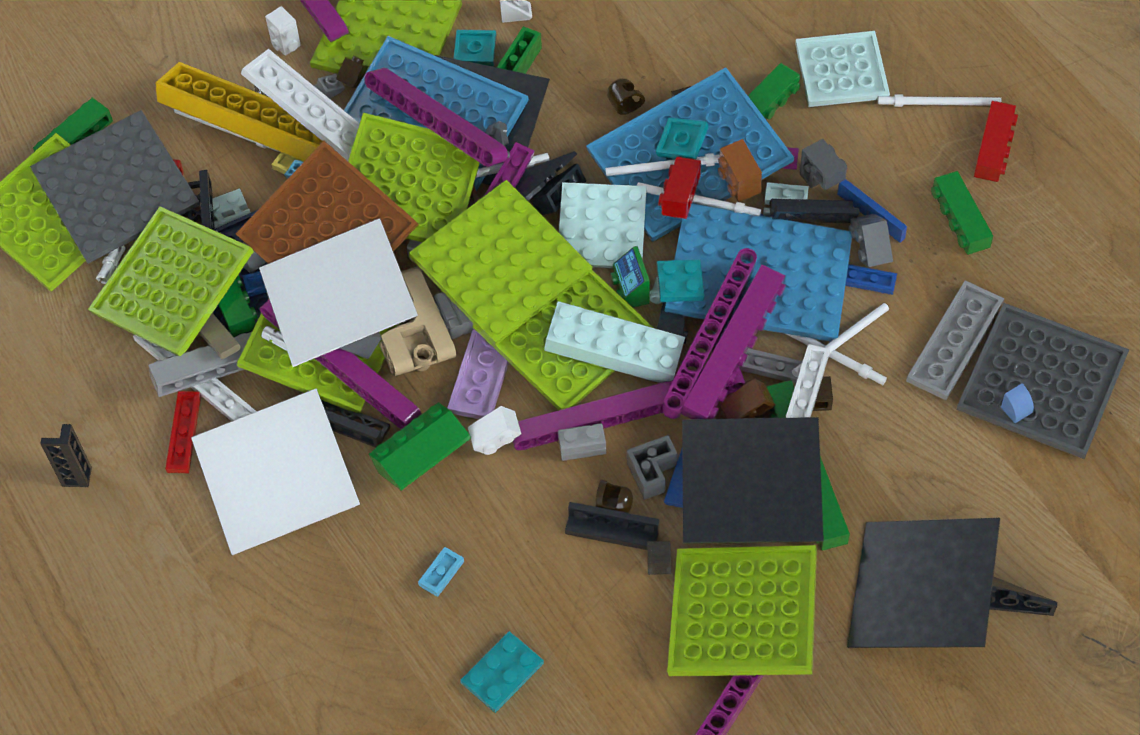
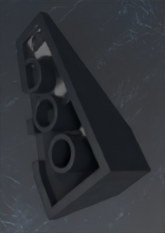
(536, 177)
(1017, 599)

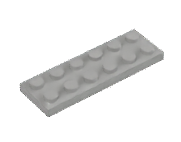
(955, 340)

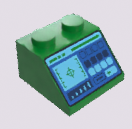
(631, 278)

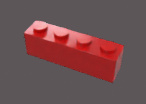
(995, 141)

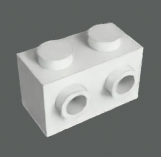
(283, 31)
(494, 430)

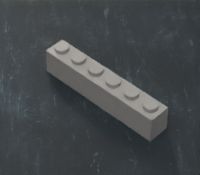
(194, 368)

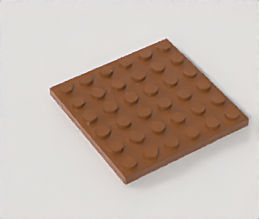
(319, 203)

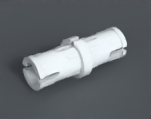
(110, 264)

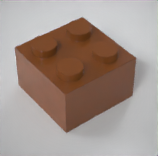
(739, 170)

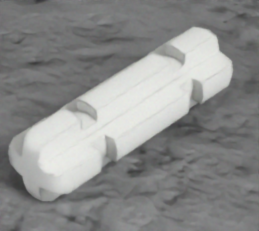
(276, 337)

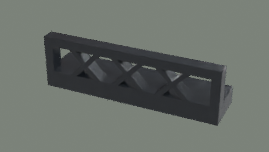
(205, 197)
(813, 210)
(355, 430)
(73, 455)
(611, 526)

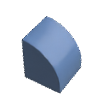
(1017, 403)

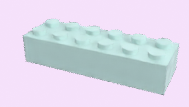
(614, 343)

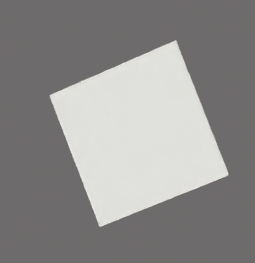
(337, 292)
(275, 471)

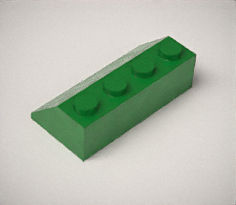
(419, 446)

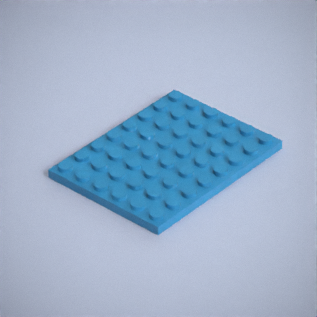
(458, 89)
(729, 117)
(807, 254)

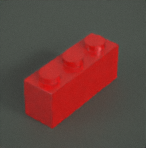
(680, 187)

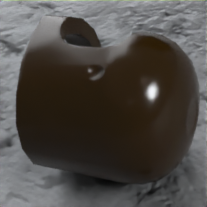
(620, 96)
(614, 497)

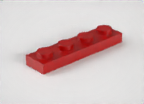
(182, 430)

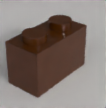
(748, 401)

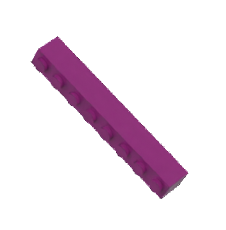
(733, 344)

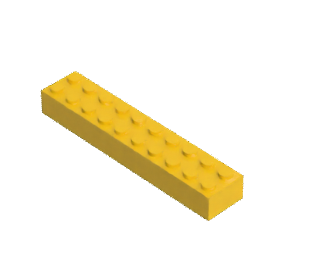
(235, 110)

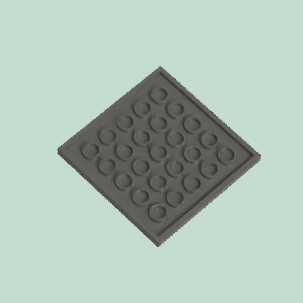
(113, 185)
(1059, 366)

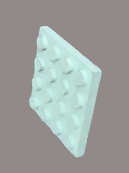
(841, 68)
(603, 220)

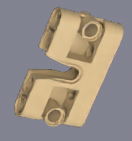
(422, 336)

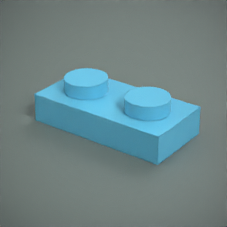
(441, 571)

